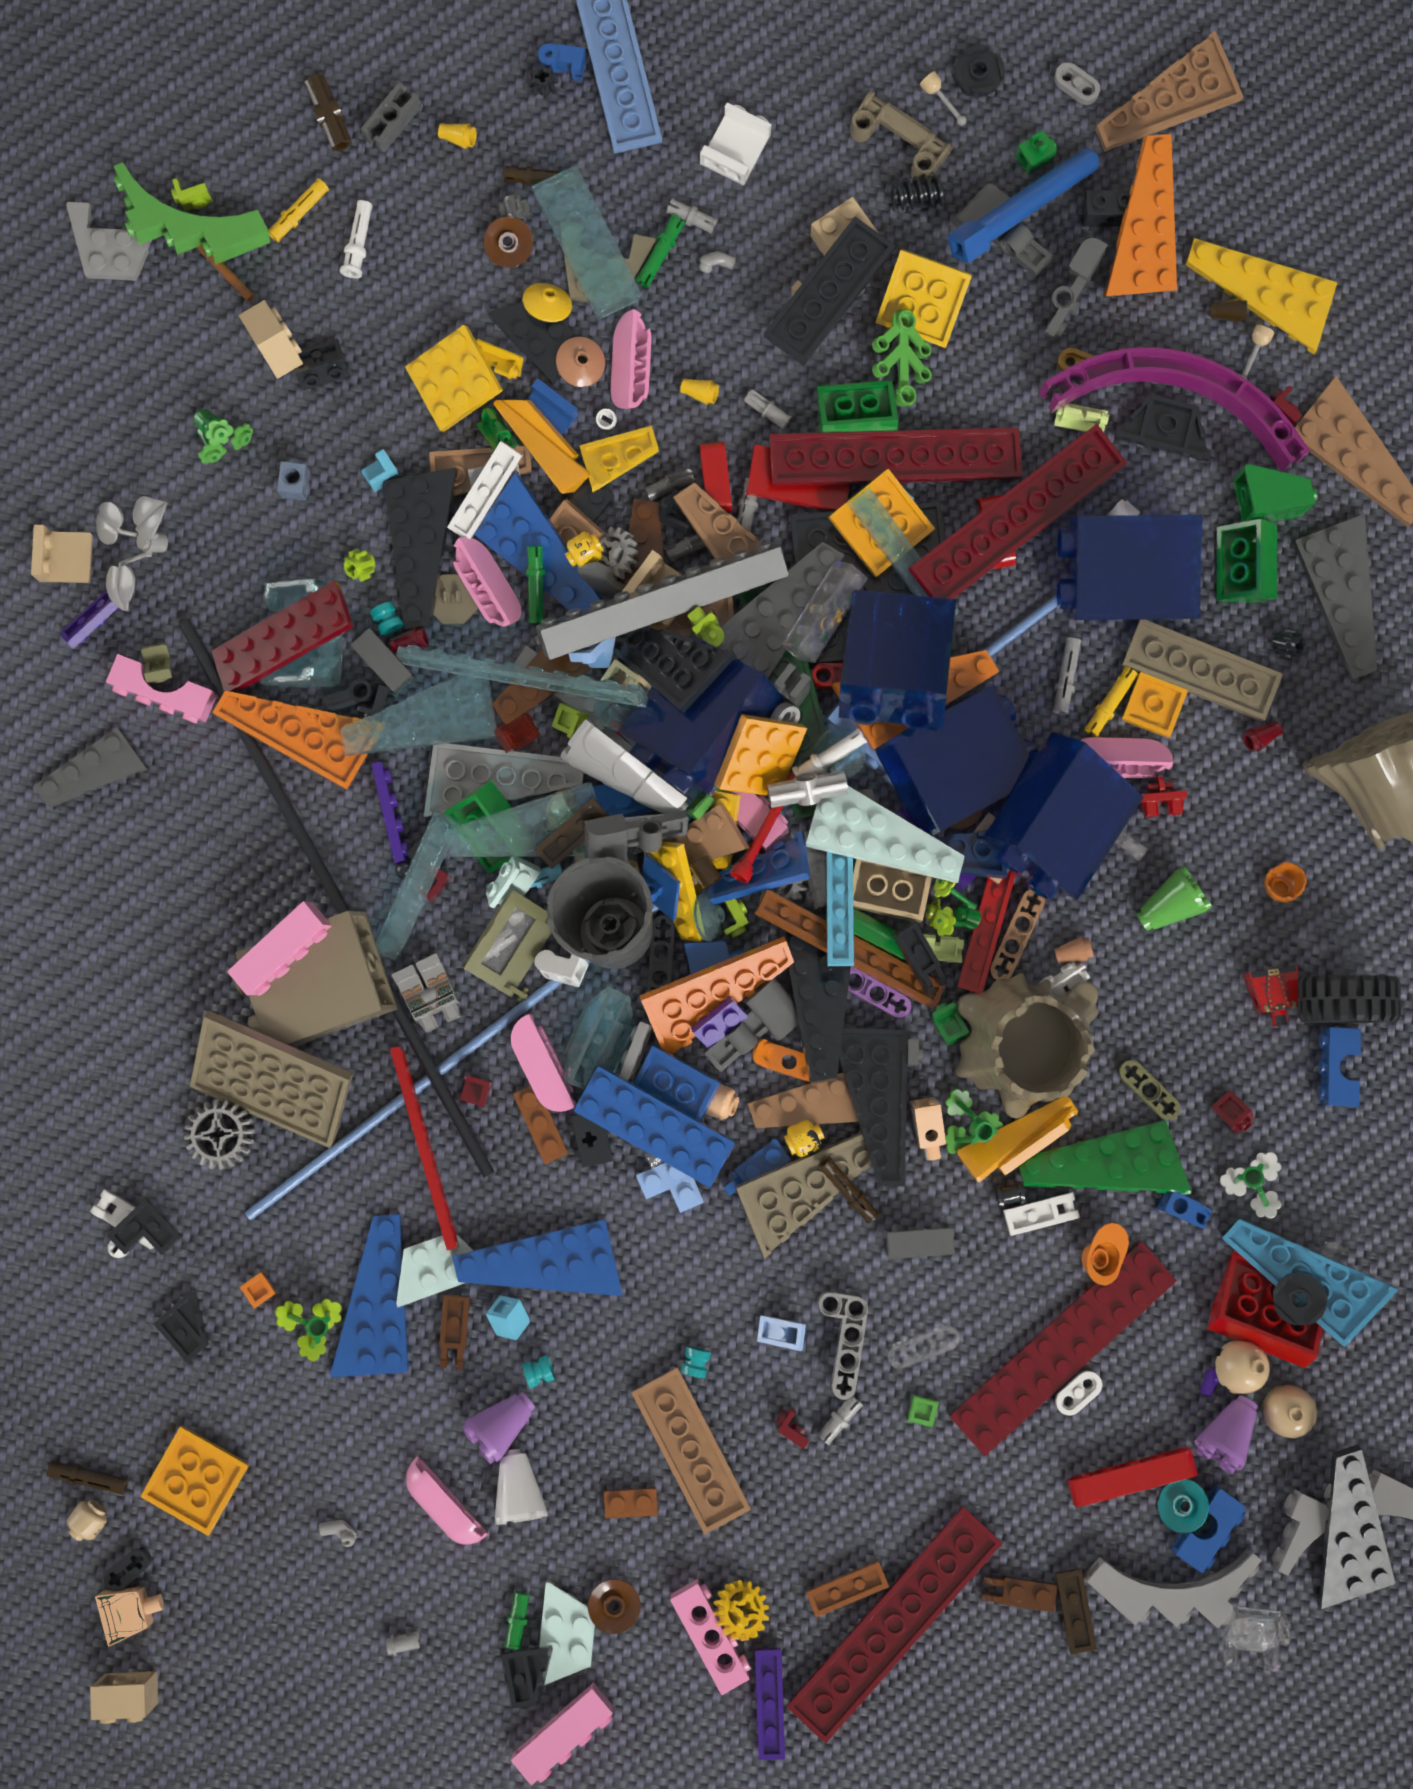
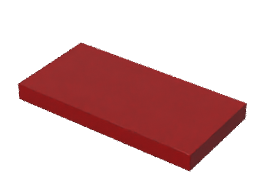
(813, 496)

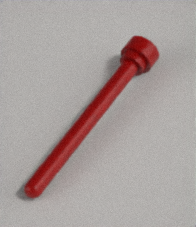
(743, 870)

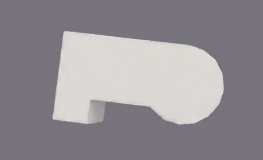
(561, 969)

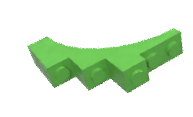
(219, 236)

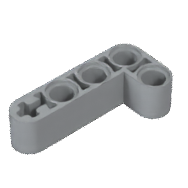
(843, 1345)

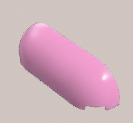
(630, 361)
(486, 582)
(1132, 755)
(541, 1065)
(442, 1504)

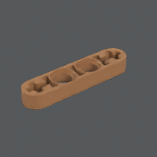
(1013, 933)

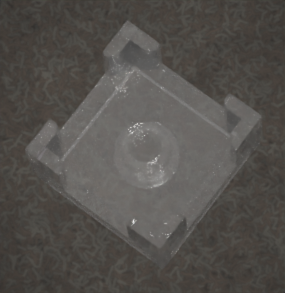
(1257, 1632)

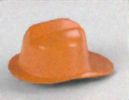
(1106, 1253)

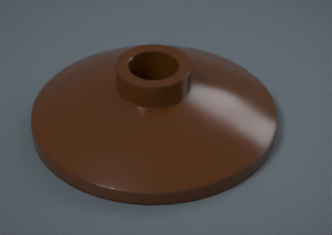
(519, 248)
(614, 1620)

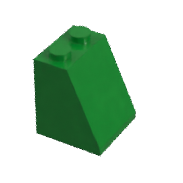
(1272, 494)

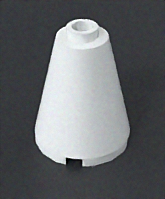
(517, 1490)

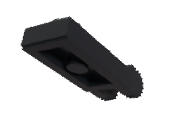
(919, 956)

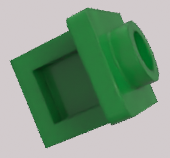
(949, 1023)

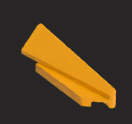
(544, 443)
(1018, 1140)

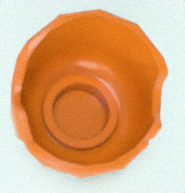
(1285, 882)

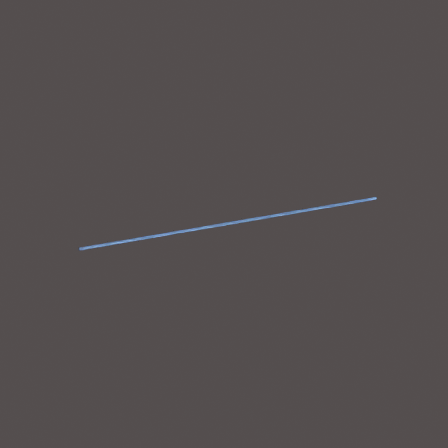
(526, 1004)

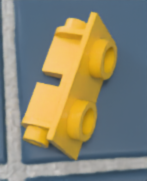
(505, 362)

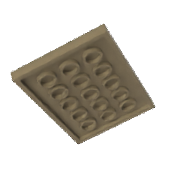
(270, 1079)

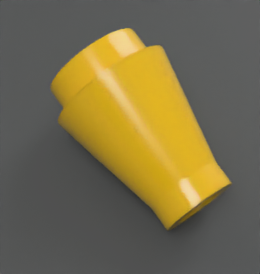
(458, 134)
(701, 390)

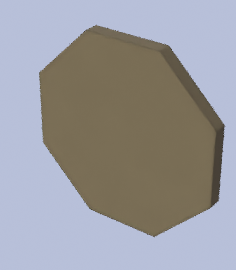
(453, 601)

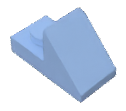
(596, 655)
(781, 1332)

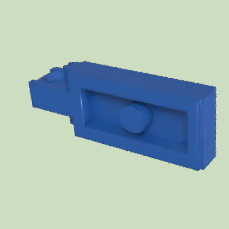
(763, 1161)

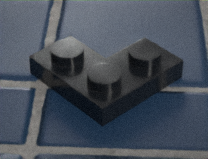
(148, 1223)

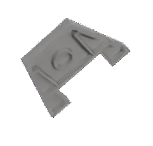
(105, 251)

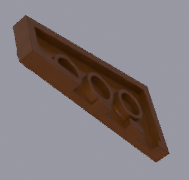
(646, 529)
(519, 699)

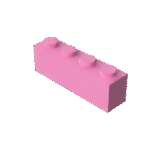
(752, 814)
(280, 948)
(562, 1734)

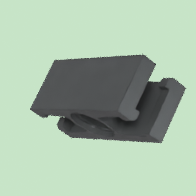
(390, 107)
(382, 661)
(793, 686)
(920, 1243)

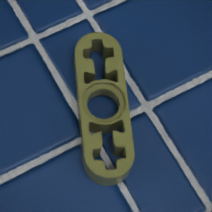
(1139, 1072)

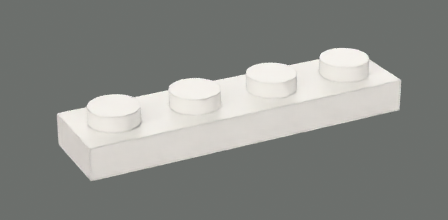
(485, 490)

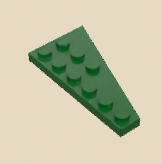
(1118, 1162)

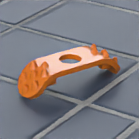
(770, 1057)

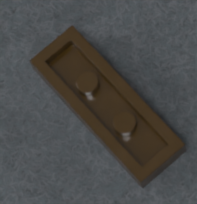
(569, 833)
(1075, 1611)

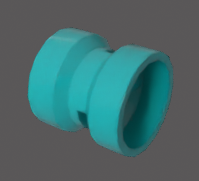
(386, 618)
(695, 1362)
(539, 1371)

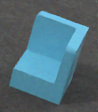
(380, 471)
(508, 1317)

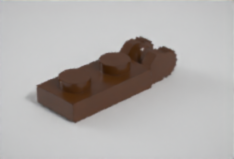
(454, 1327)
(1022, 1593)

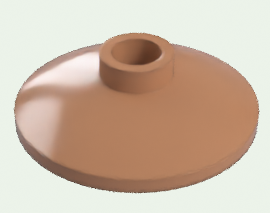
(572, 370)

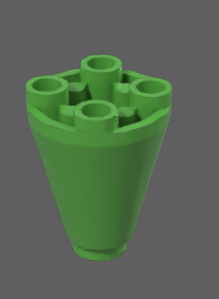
(1174, 901)

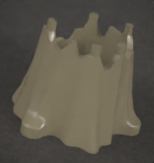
(1374, 777)
(1027, 1040)

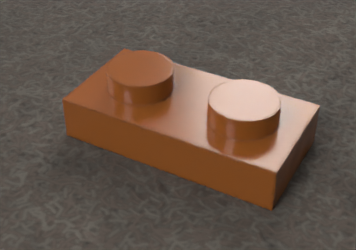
(630, 1502)

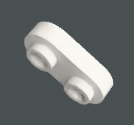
(1080, 1395)

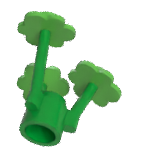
(217, 432)
(981, 1128)

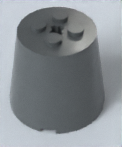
(590, 900)

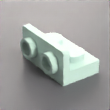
(514, 875)

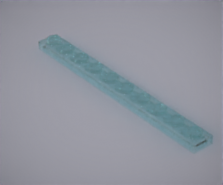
(532, 677)

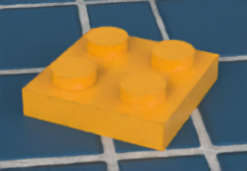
(1154, 705)

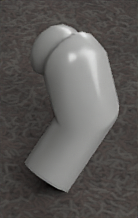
(716, 258)
(340, 1529)

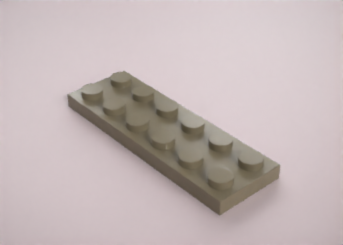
(1202, 669)

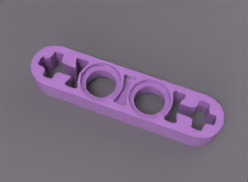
(869, 982)

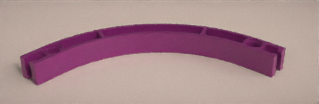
(1188, 372)

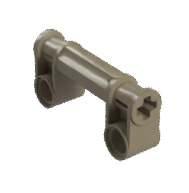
(875, 111)

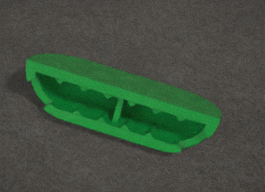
(875, 934)

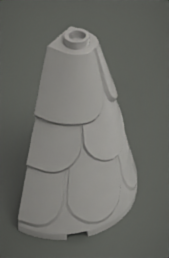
(607, 758)

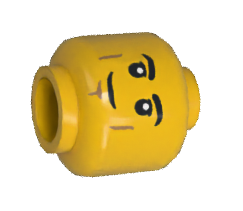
(584, 549)

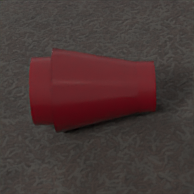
(414, 637)
(1260, 736)

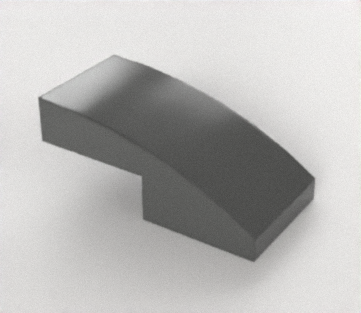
(600, 579)

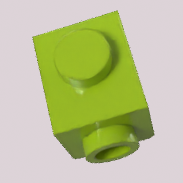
(191, 198)
(569, 719)
(737, 911)

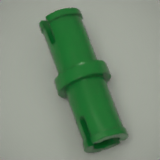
(517, 1620)

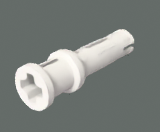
(355, 249)
(819, 763)

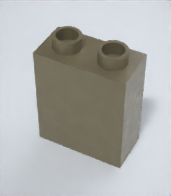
(328, 988)

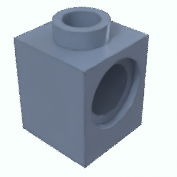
(293, 490)

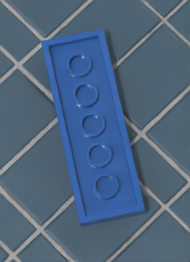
(654, 1126)

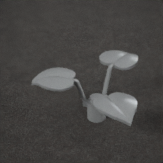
(147, 517)

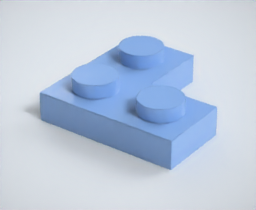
(666, 1177)

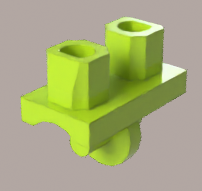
(706, 627)

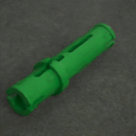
(665, 242)
(535, 583)

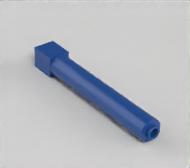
(974, 237)

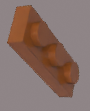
(540, 1126)
(847, 1588)

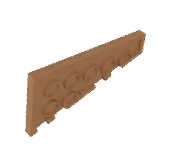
(1181, 93)
(1349, 446)

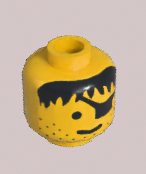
(804, 1138)

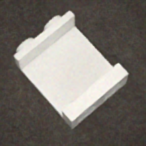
(736, 144)

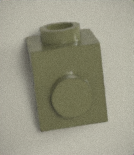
(157, 663)

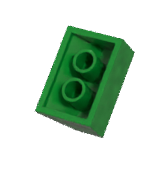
(857, 407)
(1247, 562)
(479, 804)

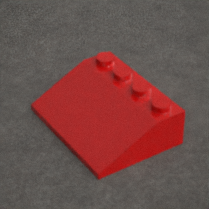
(1247, 1313)

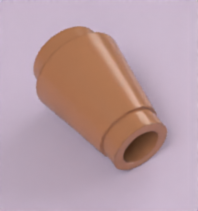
(1074, 951)

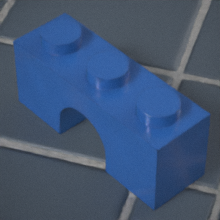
(1335, 1088)
(1200, 1549)

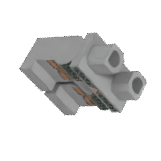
(429, 1000)

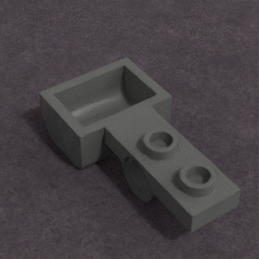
(1015, 242)
(1079, 272)
(613, 835)
(769, 1010)

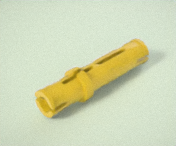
(290, 218)
(1105, 710)

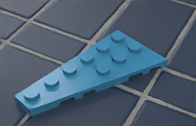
(1351, 1293)

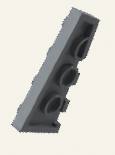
(98, 765)

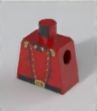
(1274, 992)

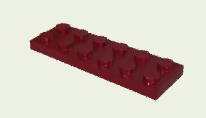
(282, 638)

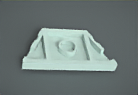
(428, 1270)
(568, 1630)

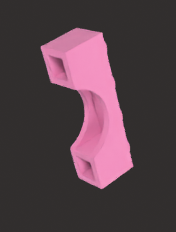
(190, 700)

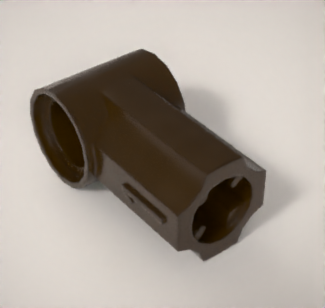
(704, 874)

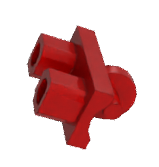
(1173, 799)

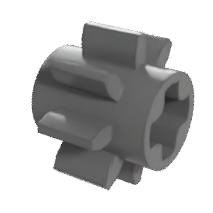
(515, 207)

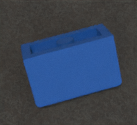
(553, 406)

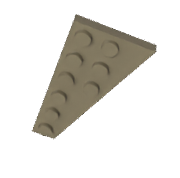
(797, 1191)

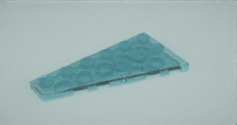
(439, 715)
(518, 828)

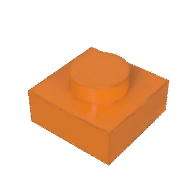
(258, 1289)

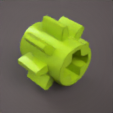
(359, 564)

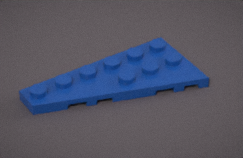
(519, 522)
(559, 1260)
(374, 1325)

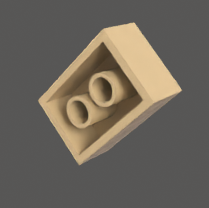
(889, 891)

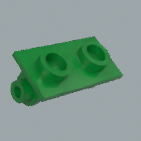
(494, 429)

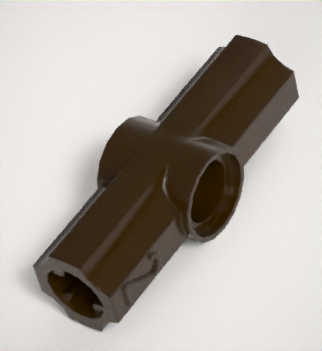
(328, 112)

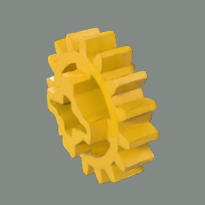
(733, 1617)

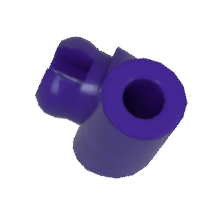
(1209, 1382)

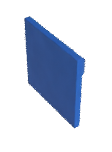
(662, 886)

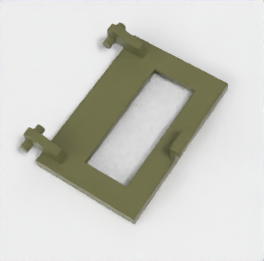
(509, 944)

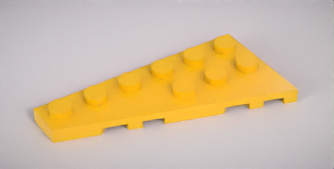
(1274, 292)

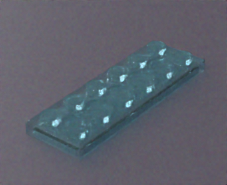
(587, 242)

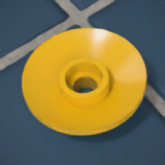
(547, 302)

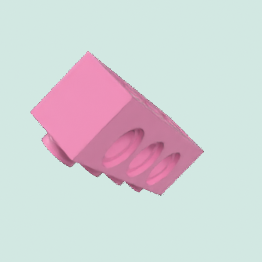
(725, 1676)

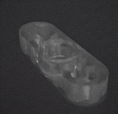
(944, 1347)

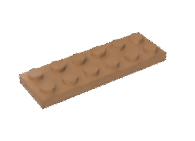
(691, 1450)

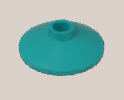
(1172, 1503)

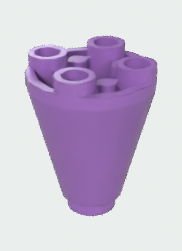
(498, 1426)
(1229, 1435)

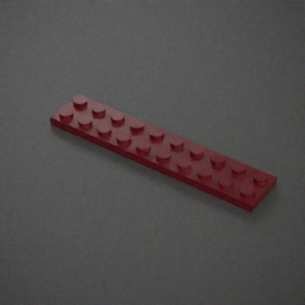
(909, 455)
(1018, 515)
(1061, 1350)
(894, 1624)

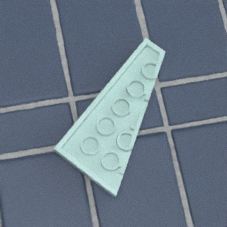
(869, 832)

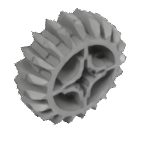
(196, 1134)

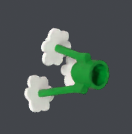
(1253, 1178)

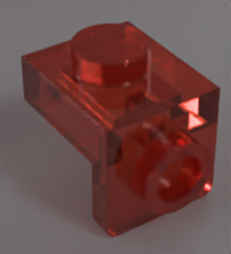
(517, 734)

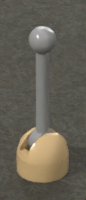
(932, 85)
(1261, 336)

